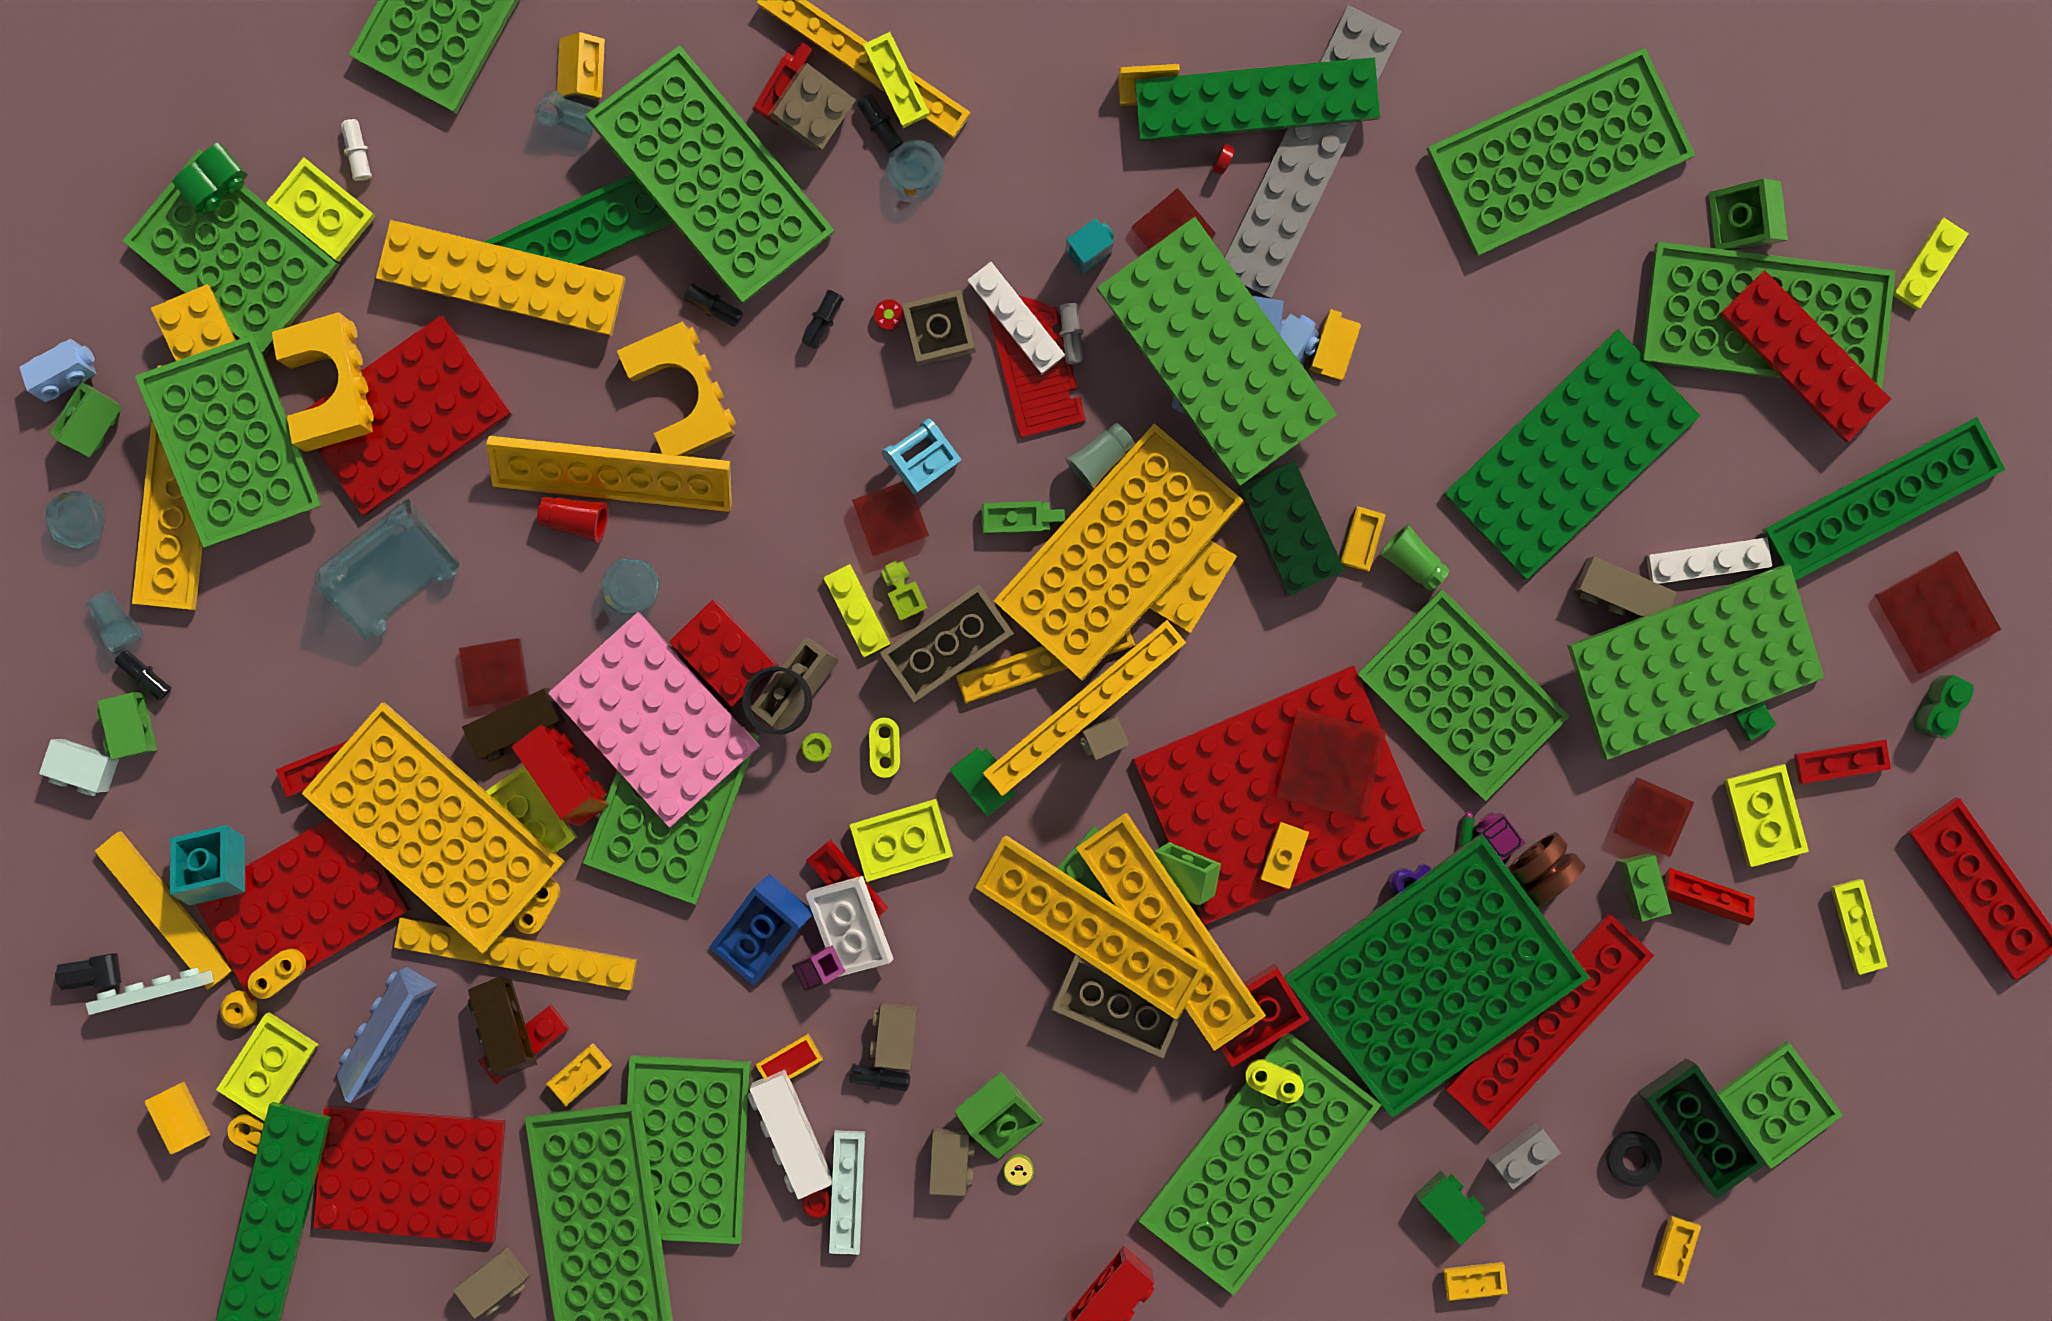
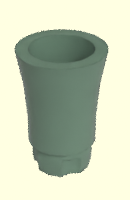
(1100, 455)

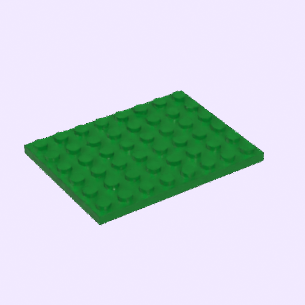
(1436, 976)

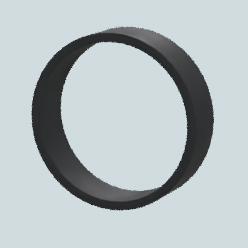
(747, 698)

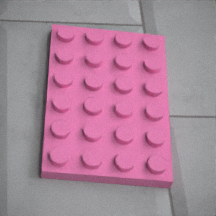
(654, 719)

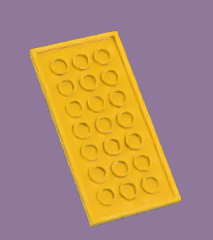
(1118, 551)
(433, 827)

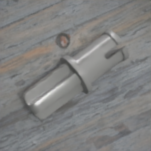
(1071, 333)

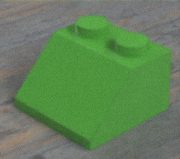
(1748, 215)
(998, 1116)

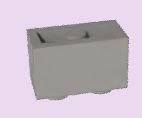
(1524, 1155)

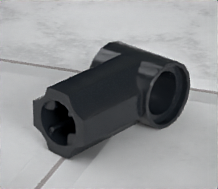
(95, 972)

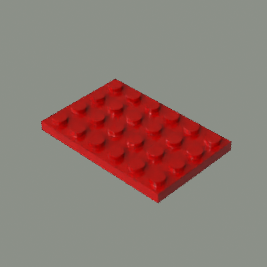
(425, 409)
(304, 897)
(410, 1174)

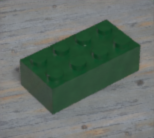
(1290, 529)
(1701, 1128)

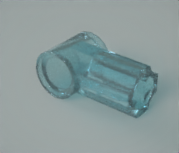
(569, 115)
(117, 628)

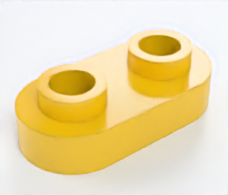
(539, 908)
(275, 974)
(238, 1136)

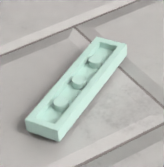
(137, 992)
(847, 1192)

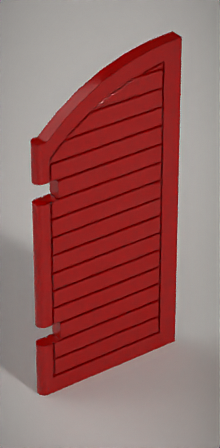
(1037, 399)

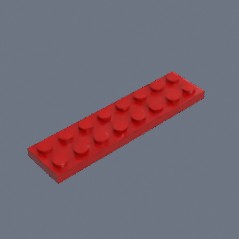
(1510, 1068)

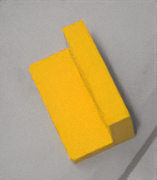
(581, 66)
(1128, 75)
(1335, 346)
(177, 1118)

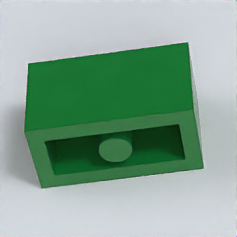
(1450, 1207)

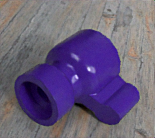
(1404, 877)

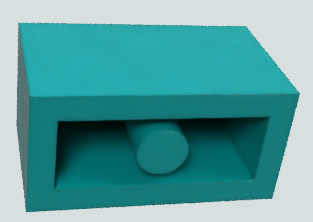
(1090, 245)

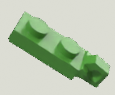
(1019, 517)

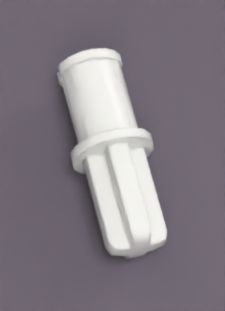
(355, 150)

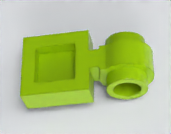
(906, 598)

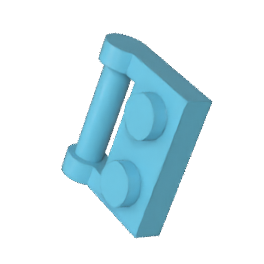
(926, 465)

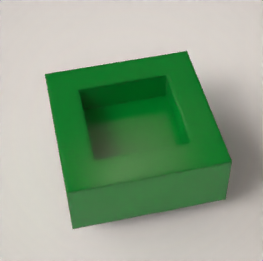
(1754, 720)

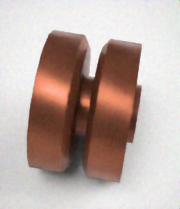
(1546, 869)

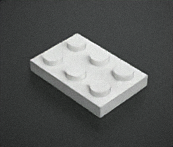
(850, 924)

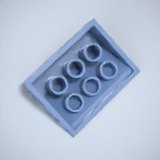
(384, 1033)

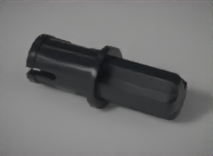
(879, 123)
(713, 305)
(822, 319)
(142, 675)
(880, 1077)

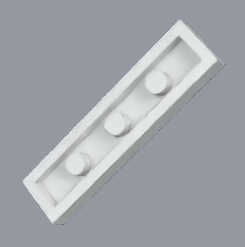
(1016, 318)
(1709, 561)

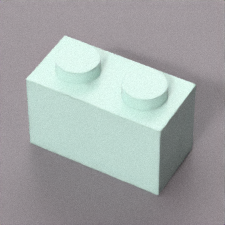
(78, 766)

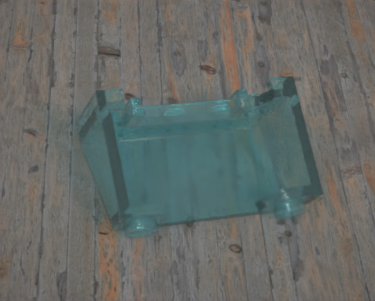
(385, 568)

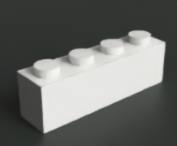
(791, 1134)

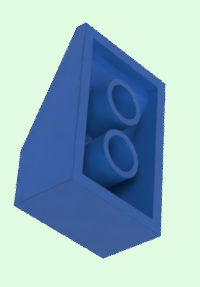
(761, 929)

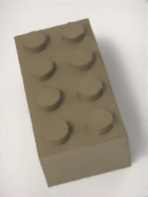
(946, 643)
(1112, 1008)

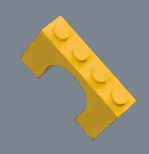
(677, 349)
(346, 411)

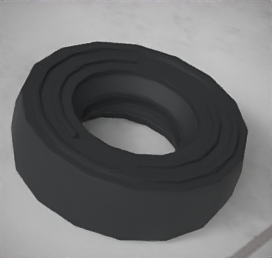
(1634, 1177)

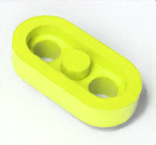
(884, 747)
(1275, 1080)

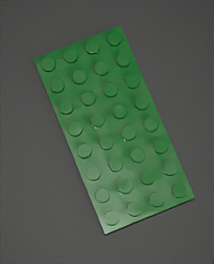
(1571, 454)

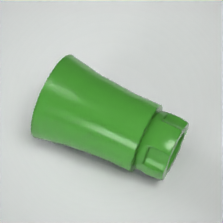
(1415, 558)

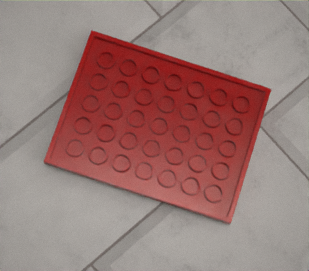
(1222, 784)

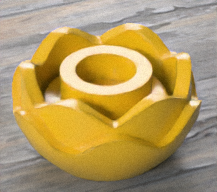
(247, 1008)

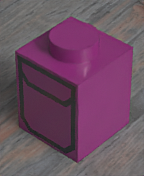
(1500, 834)
(818, 968)

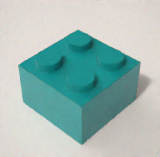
(207, 865)

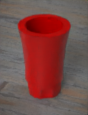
(574, 517)

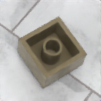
(811, 107)
(939, 328)

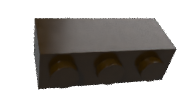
(508, 725)
(501, 1027)

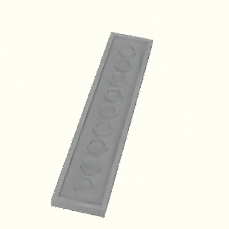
(1302, 168)

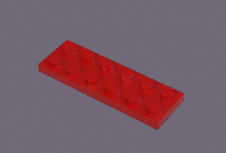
(1805, 356)
(1984, 887)

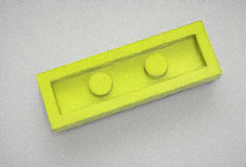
(896, 80)
(1930, 263)
(857, 610)
(1859, 926)

